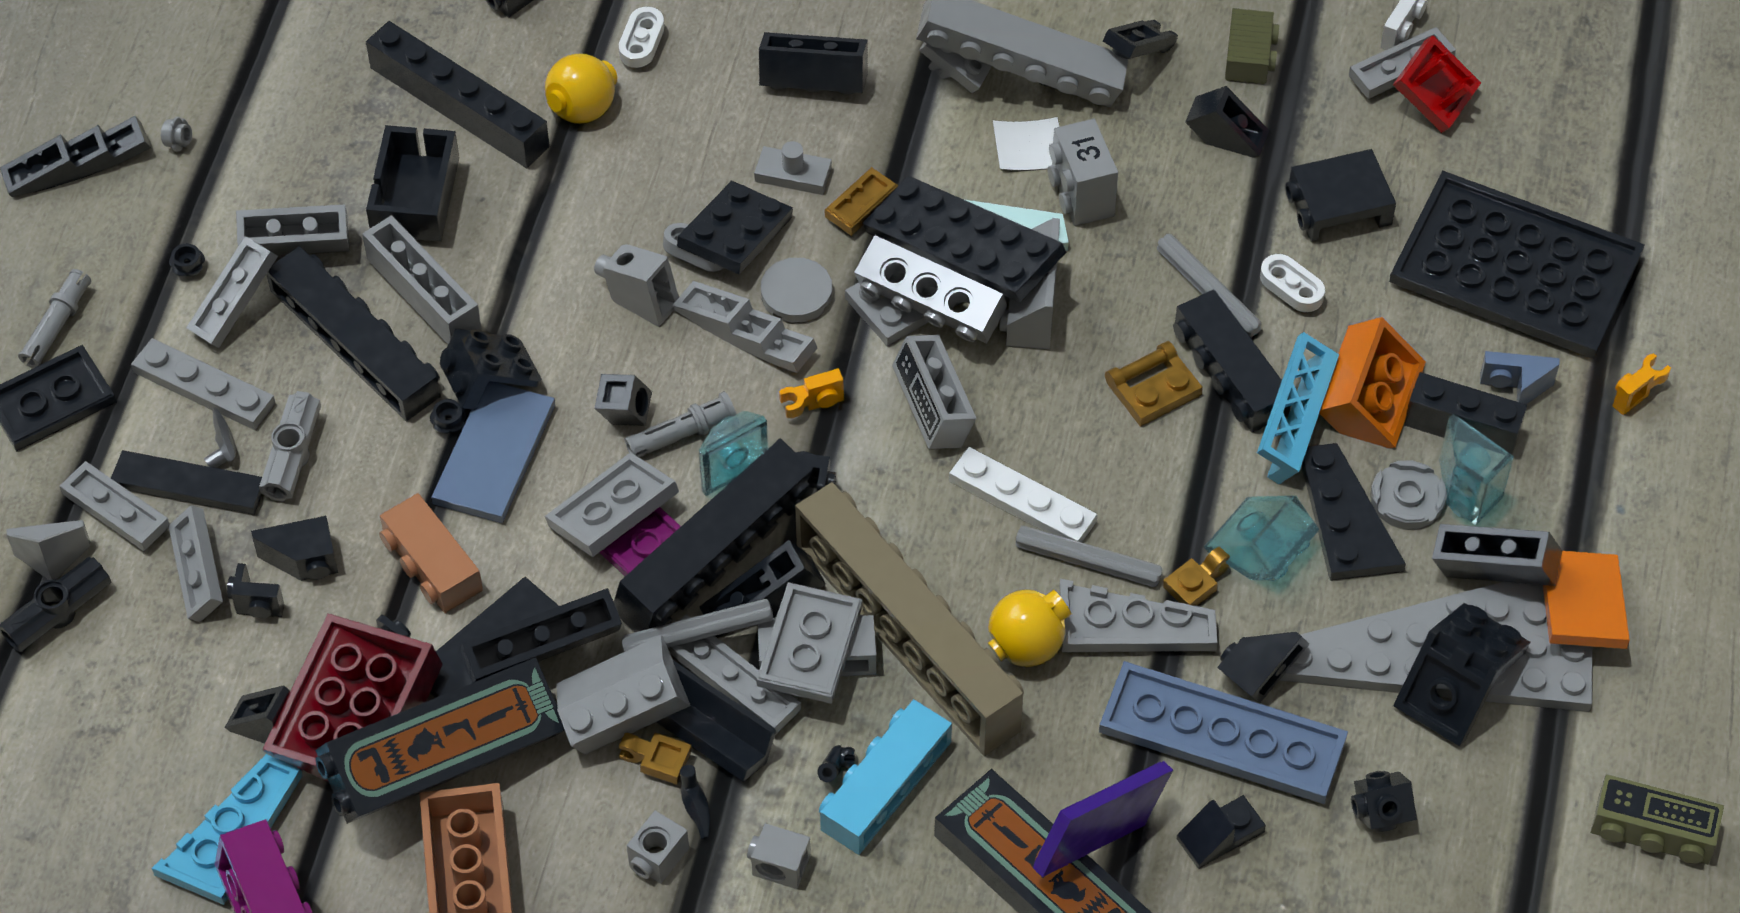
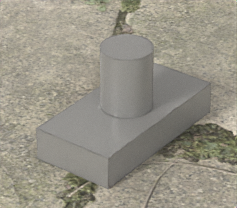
(793, 169)

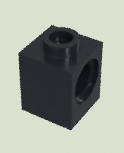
(623, 399)

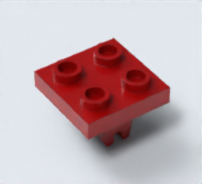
(1437, 83)

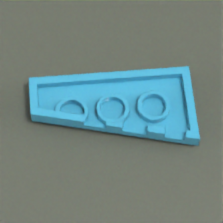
(253, 799)

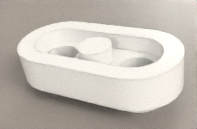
(638, 43)
(1294, 284)

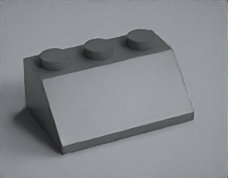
(1030, 321)
(620, 696)

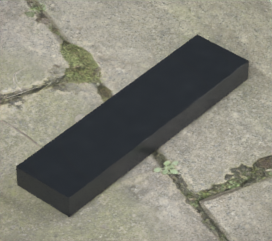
(188, 482)

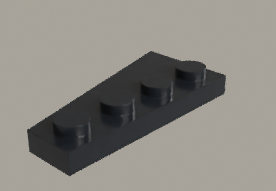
(1348, 524)

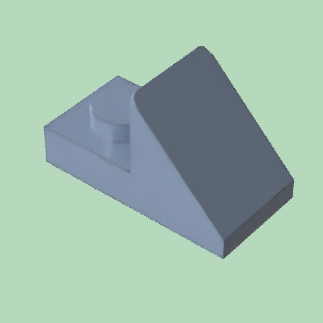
(1525, 372)

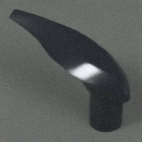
(695, 800)

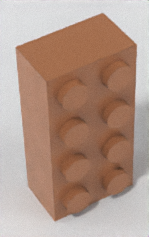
(466, 850)

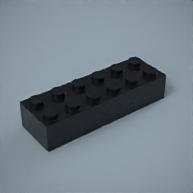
(713, 539)

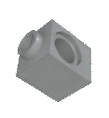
(657, 832)
(779, 855)

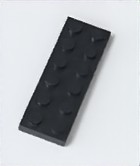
(965, 238)

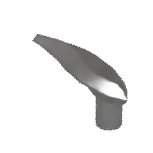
(224, 440)

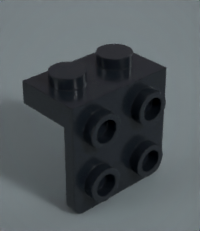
(483, 357)

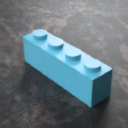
(884, 776)

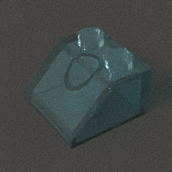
(1472, 470)
(1265, 536)

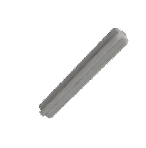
(1205, 281)
(1089, 556)
(704, 625)

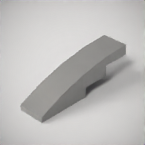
(743, 327)

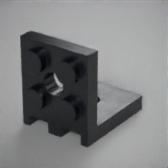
(1467, 656)

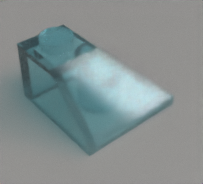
(731, 449)

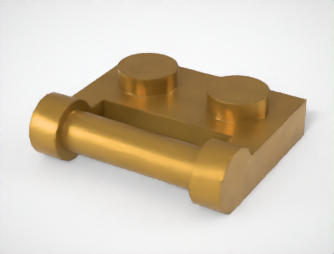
(1158, 393)

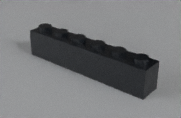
(458, 94)
(354, 333)

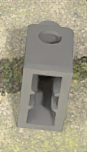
(640, 282)

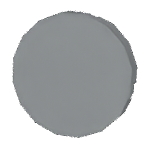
(796, 289)
(1408, 495)

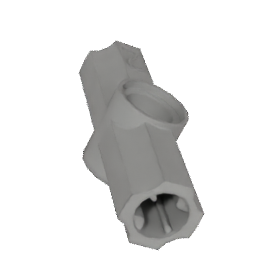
(284, 461)

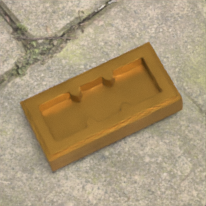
(859, 201)

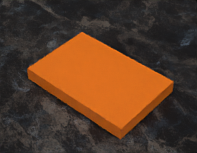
(1587, 602)

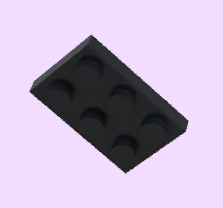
(734, 227)

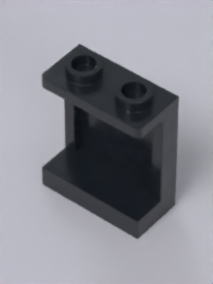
(1340, 192)

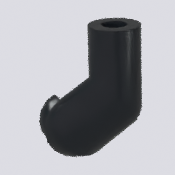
(832, 764)

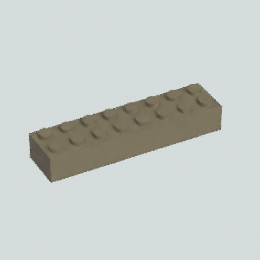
(911, 618)

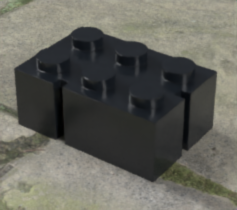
(412, 185)

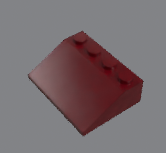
(347, 683)

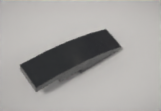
(71, 160)

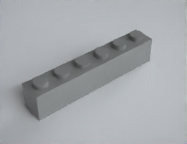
(1024, 48)

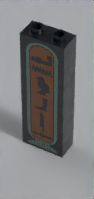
(439, 740)
(999, 841)

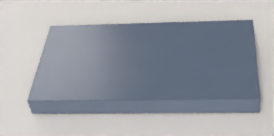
(493, 452)

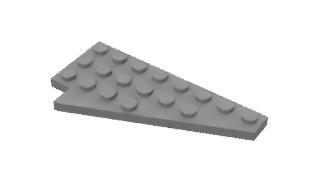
(1383, 647)

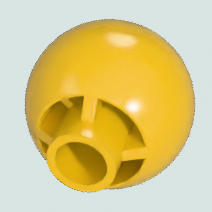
(580, 87)
(1028, 627)

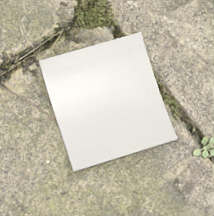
(1024, 143)

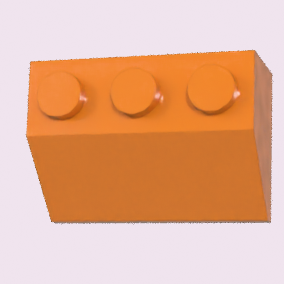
(1372, 383)

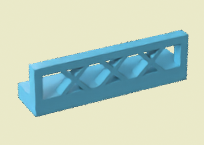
(1305, 407)

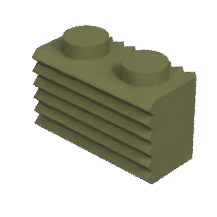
(1250, 44)

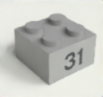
(1083, 172)

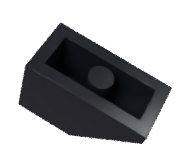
(1227, 123)
(298, 548)
(1261, 661)

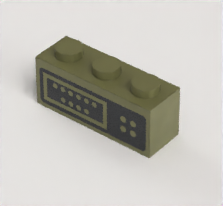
(1657, 819)

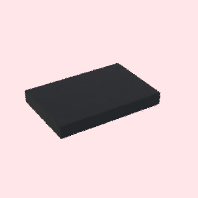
(52, 397)

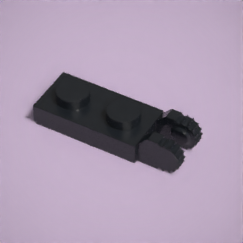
(1139, 39)

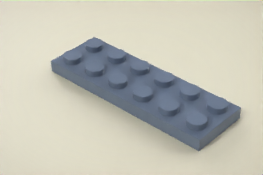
(1223, 732)

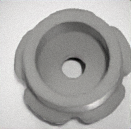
(176, 133)

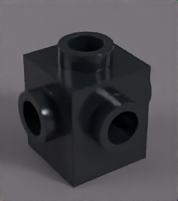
(1383, 800)

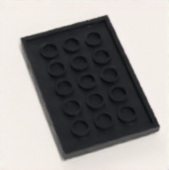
(1517, 264)

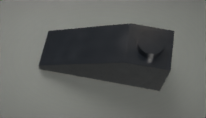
(768, 580)

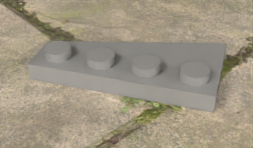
(1132, 623)

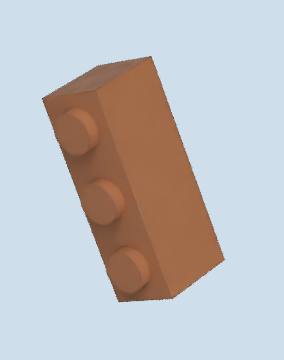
(430, 553)

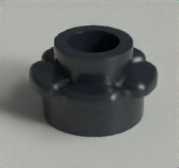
(183, 254)
(448, 409)

